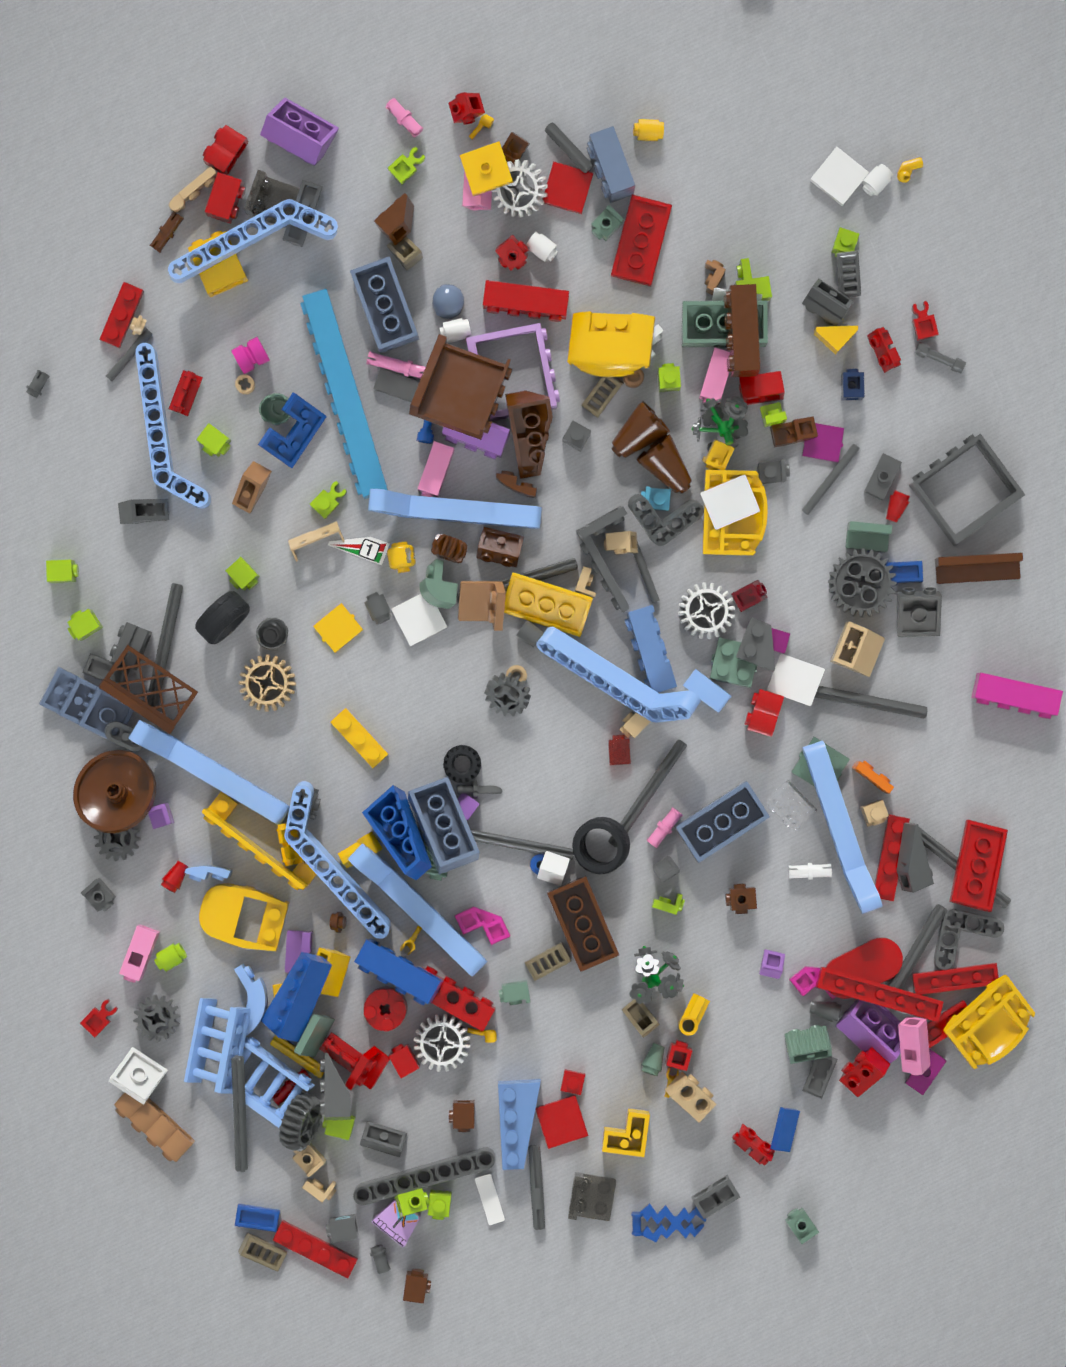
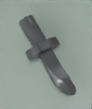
(474, 789)

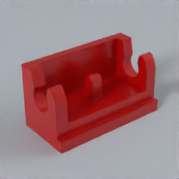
(762, 388)

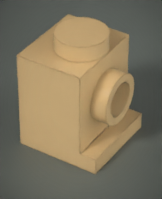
(621, 542)
(633, 724)
(874, 813)
(316, 1162)

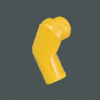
(907, 167)

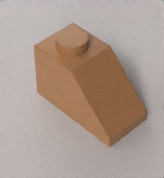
(251, 486)

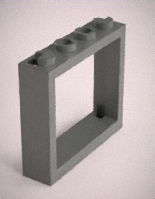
(998, 467)

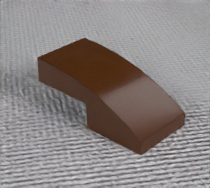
(514, 147)
(794, 432)

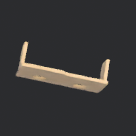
(313, 536)

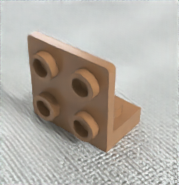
(482, 602)

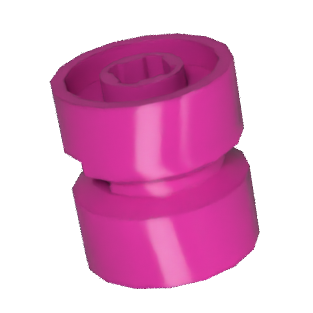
(250, 355)

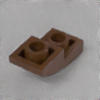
(508, 480)

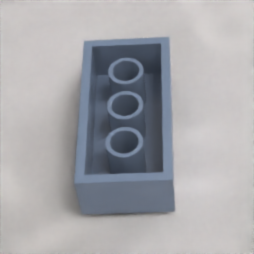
(384, 305)
(722, 821)
(443, 825)

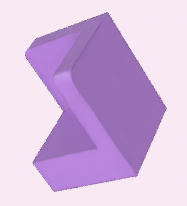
(161, 815)

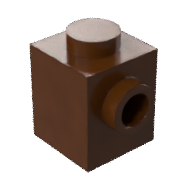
(463, 1115)
(416, 1286)

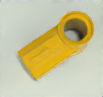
(369, 840)
(693, 1012)

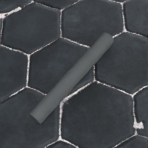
(128, 355)
(646, 576)

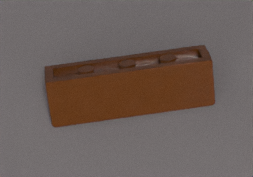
(978, 568)

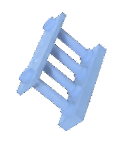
(233, 1043)
(262, 1103)

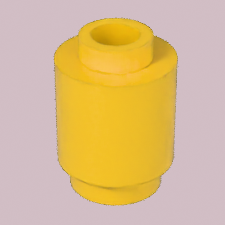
(648, 130)

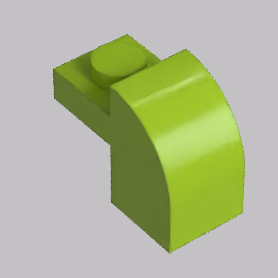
(762, 283)

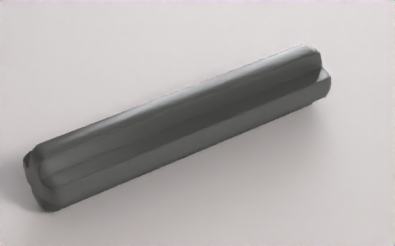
(568, 147)

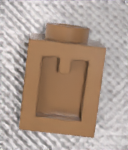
(714, 279)

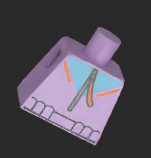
(395, 1227)

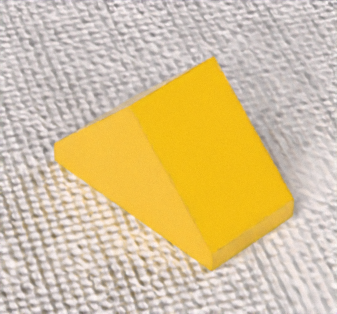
(835, 336)

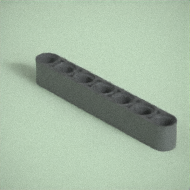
(416, 1183)

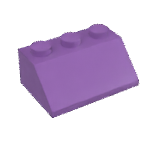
(298, 131)
(492, 443)
(873, 1027)

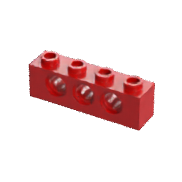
(458, 1009)

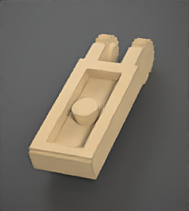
(192, 190)

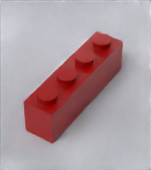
(525, 299)

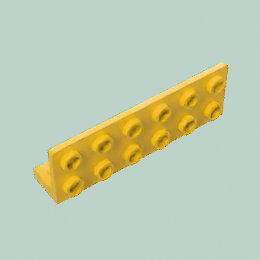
(219, 812)

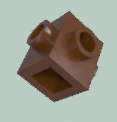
(749, 901)

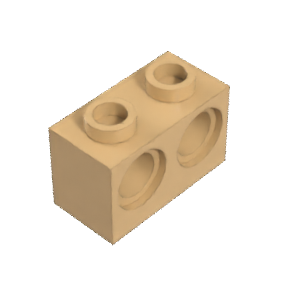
(688, 1098)

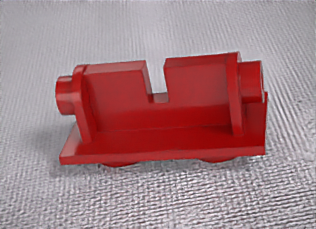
(879, 341)
(185, 393)
(341, 1052)
(760, 1150)

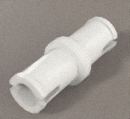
(810, 871)

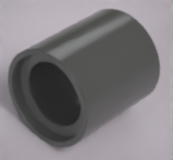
(530, 633)

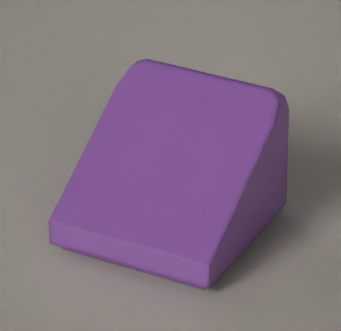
(467, 805)
(772, 964)

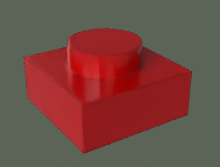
(572, 1082)

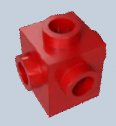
(466, 108)
(509, 246)

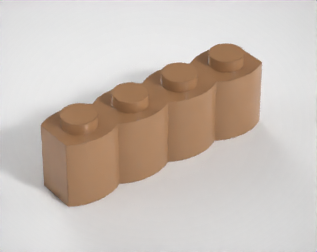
(156, 1124)

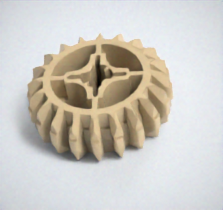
(270, 674)

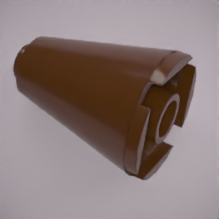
(639, 431)
(666, 464)

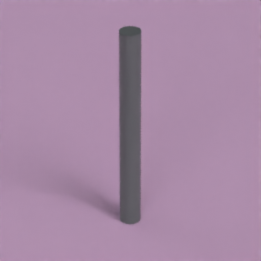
(830, 479)

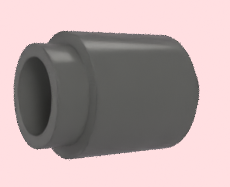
(378, 608)

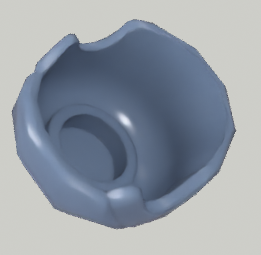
(448, 301)

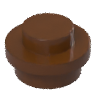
(337, 922)

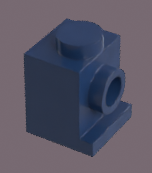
(858, 392)

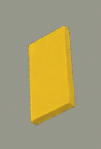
(547, 604)

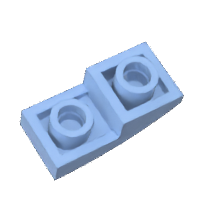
(707, 690)
(202, 872)

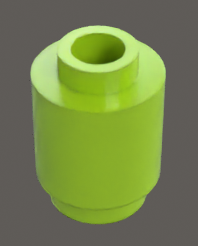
(170, 957)

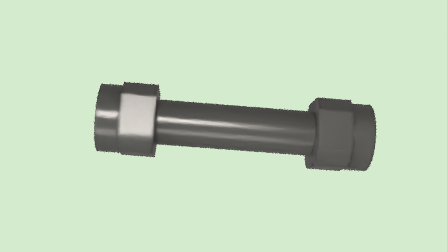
(956, 364)

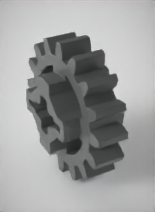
(509, 695)
(123, 845)
(144, 1014)

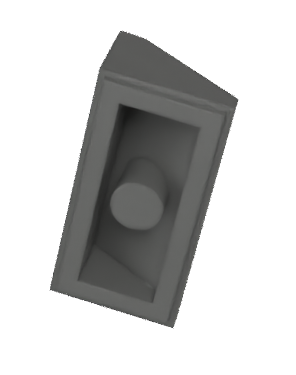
(383, 1139)

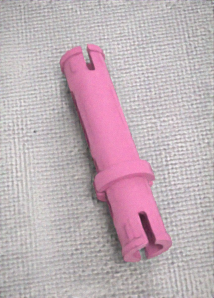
(396, 365)

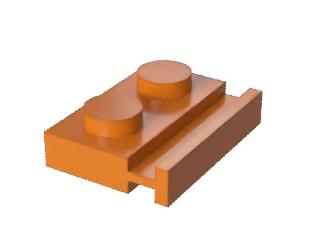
(867, 772)

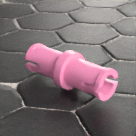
(404, 117)
(664, 827)

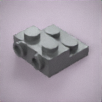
(918, 612)

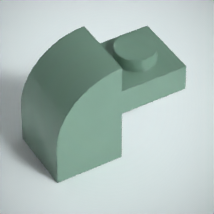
(436, 591)

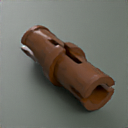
(166, 231)

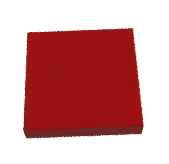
(567, 188)
(561, 1121)

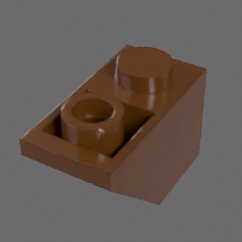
(396, 219)

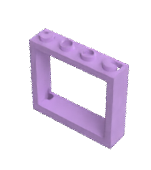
(545, 356)

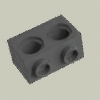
(715, 1197)

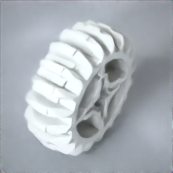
(517, 197)
(701, 600)
(432, 1042)

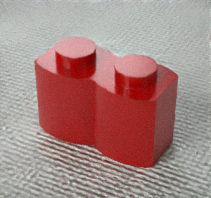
(225, 150)
(764, 713)

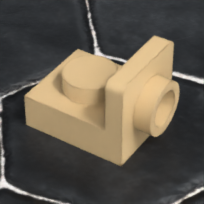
(585, 580)
(316, 1189)

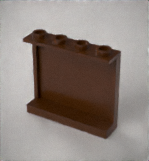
(459, 389)

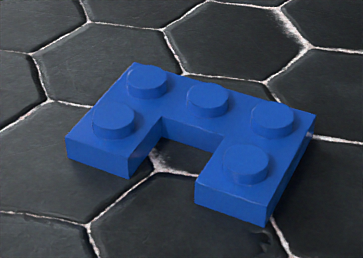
(307, 424)

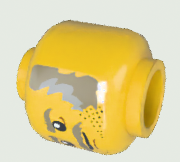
(401, 557)

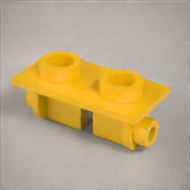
(289, 855)

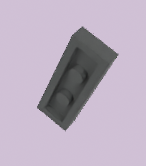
(308, 196)

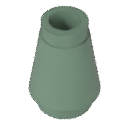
(653, 1061)

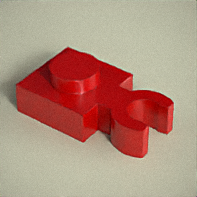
(925, 324)
(98, 1020)

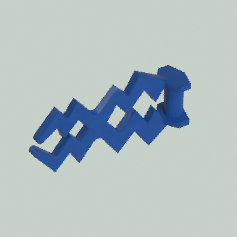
(675, 1221)

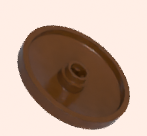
(114, 791)

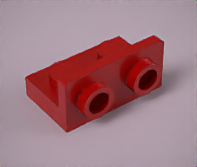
(368, 1069)

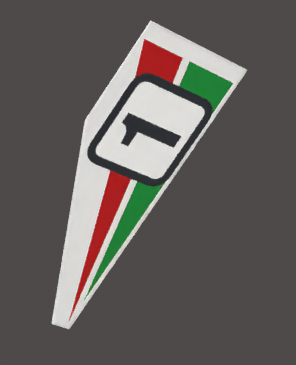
(366, 548)

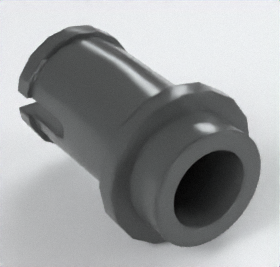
(37, 384)
(380, 1259)

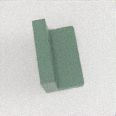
(868, 536)

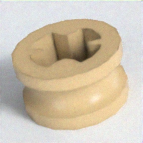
(240, 388)

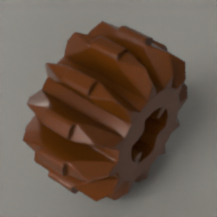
(449, 548)

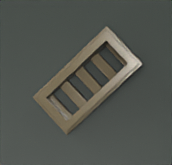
(591, 408)
(566, 959)
(265, 1245)

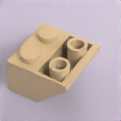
(857, 649)

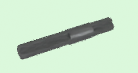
(537, 1194)

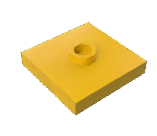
(486, 168)

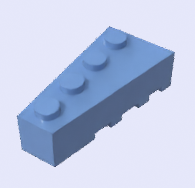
(651, 649)
(517, 1113)

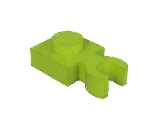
(404, 167)
(326, 502)

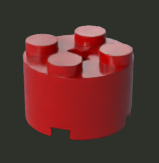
(373, 1010)

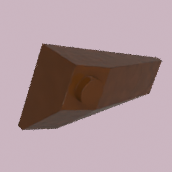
(530, 424)

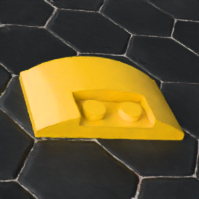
(611, 343)
(740, 536)
(990, 1023)

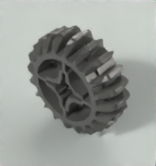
(300, 1122)

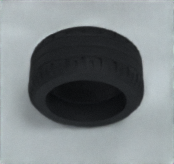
(222, 617)
(584, 858)

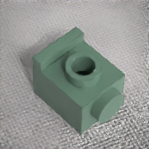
(606, 232)
(515, 992)
(807, 1232)

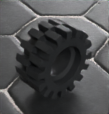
(462, 750)

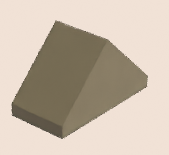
(406, 253)
(640, 1017)

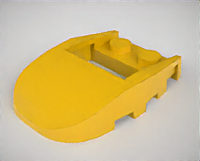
(222, 910)

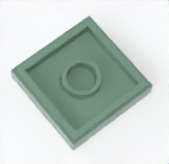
(314, 1035)

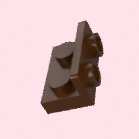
(499, 547)

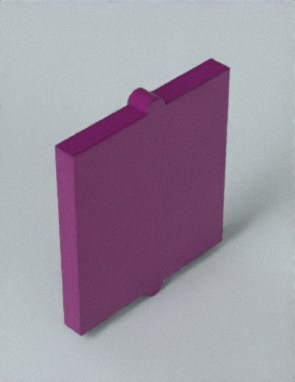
(826, 445)

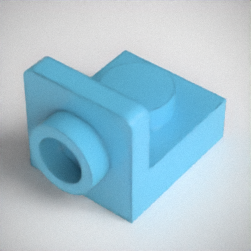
(657, 498)

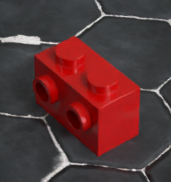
(225, 198)
(864, 1071)

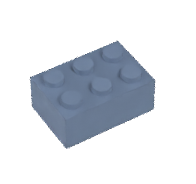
(610, 164)

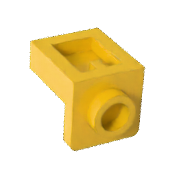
(718, 455)

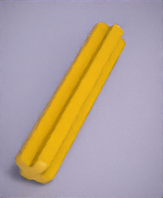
(305, 1061)

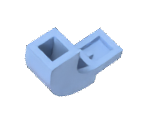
(256, 995)

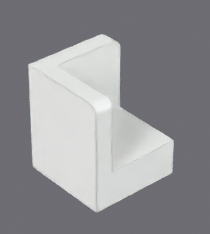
(553, 868)

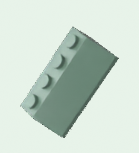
(705, 324)

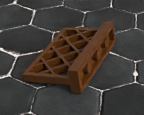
(138, 705)

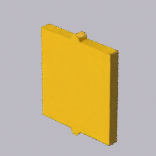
(338, 627)

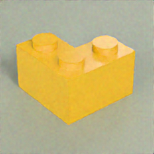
(631, 1139)

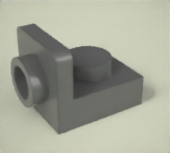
(773, 471)

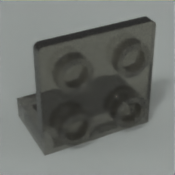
(268, 193)
(591, 1197)

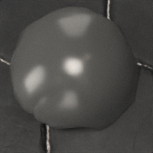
(272, 633)

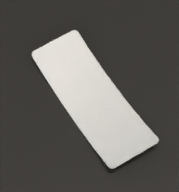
(489, 1199)

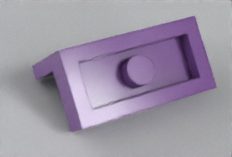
(295, 944)

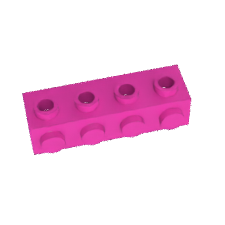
(1016, 694)

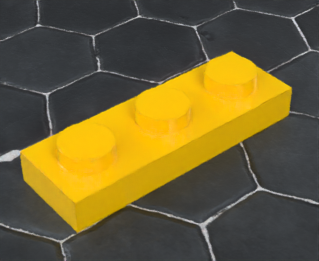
(359, 738)

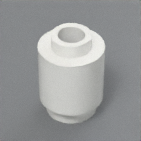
(877, 180)
(542, 247)
(455, 330)

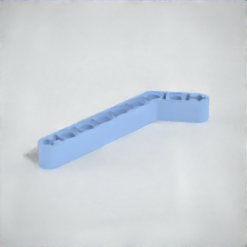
(247, 240)
(160, 425)
(454, 510)
(615, 681)
(209, 771)
(841, 828)
(334, 869)
(418, 909)

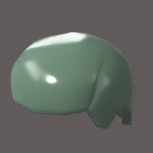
(271, 408)

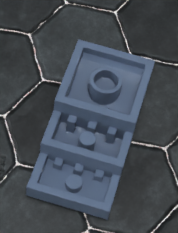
(83, 703)

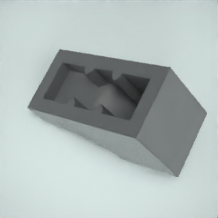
(143, 510)

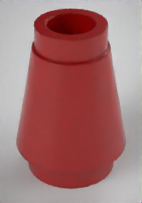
(897, 504)
(174, 877)

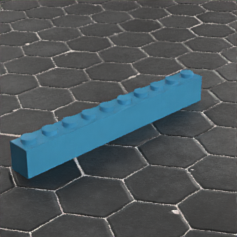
(344, 392)

